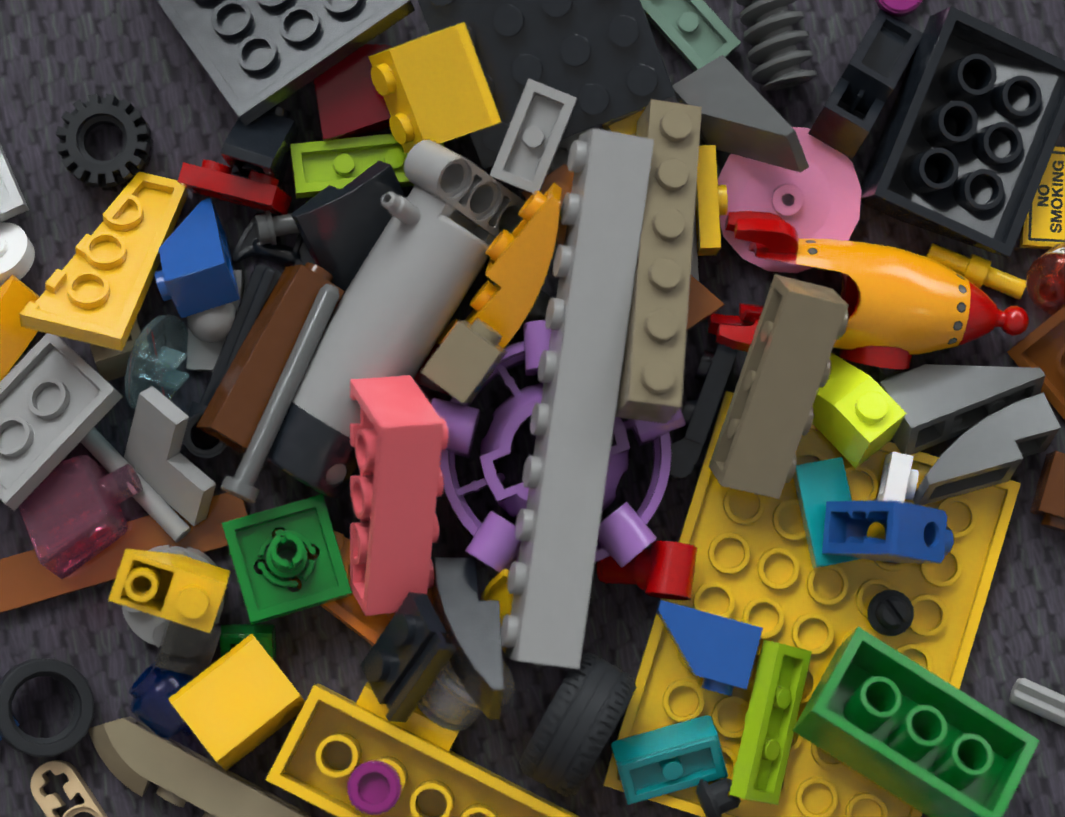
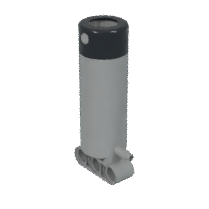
(393, 306)

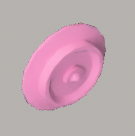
(817, 201)

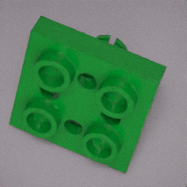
(304, 526)

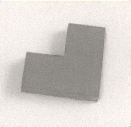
(156, 456)

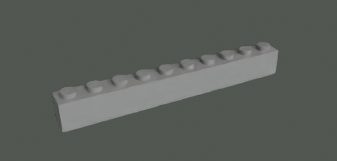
(577, 398)

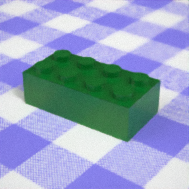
(914, 732)

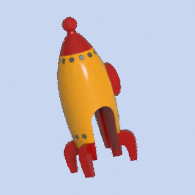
(894, 297)

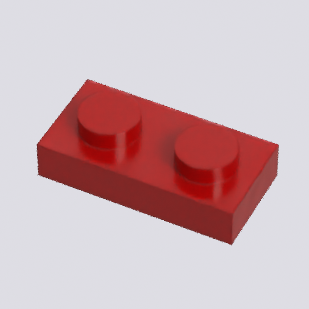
(216, 182)

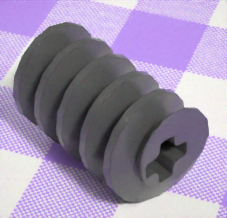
(775, 44)

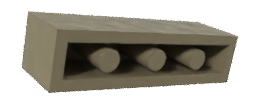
(778, 386)

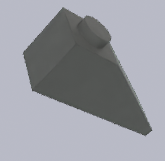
(739, 117)
(954, 398)

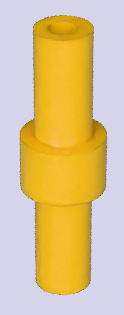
(978, 271)

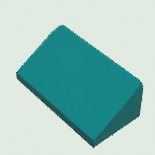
(814, 486)
(669, 759)

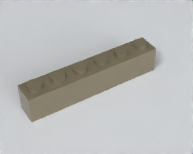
(660, 297)

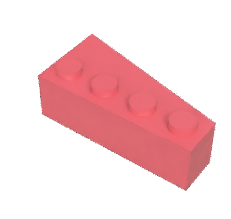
(395, 493)

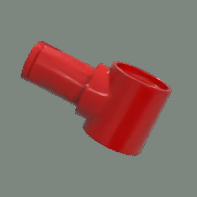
(662, 571)

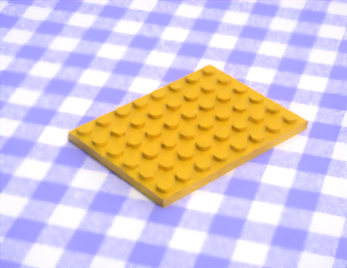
(760, 573)

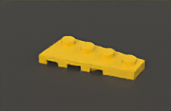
(112, 269)

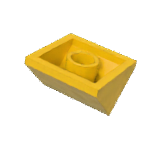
(238, 702)

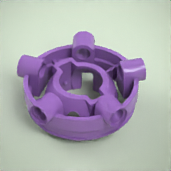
(494, 540)

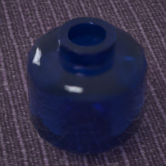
(151, 701)

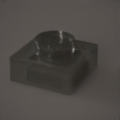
(187, 648)

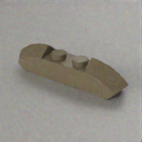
(183, 776)

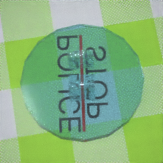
(158, 359)

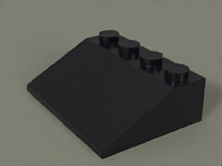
(968, 133)

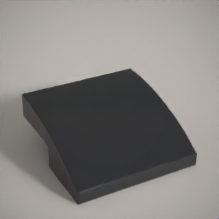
(347, 222)

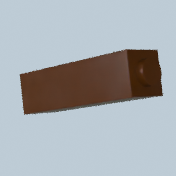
(262, 357)

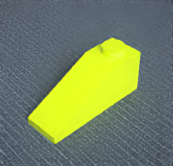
(855, 412)

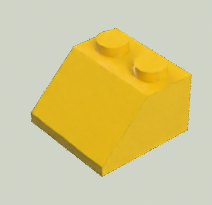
(434, 88)

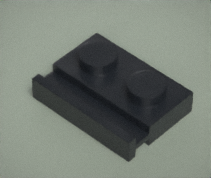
(407, 657)

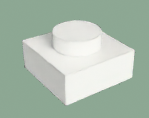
(897, 478)

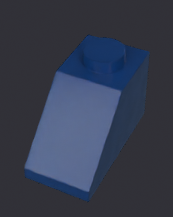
(197, 263)
(712, 645)

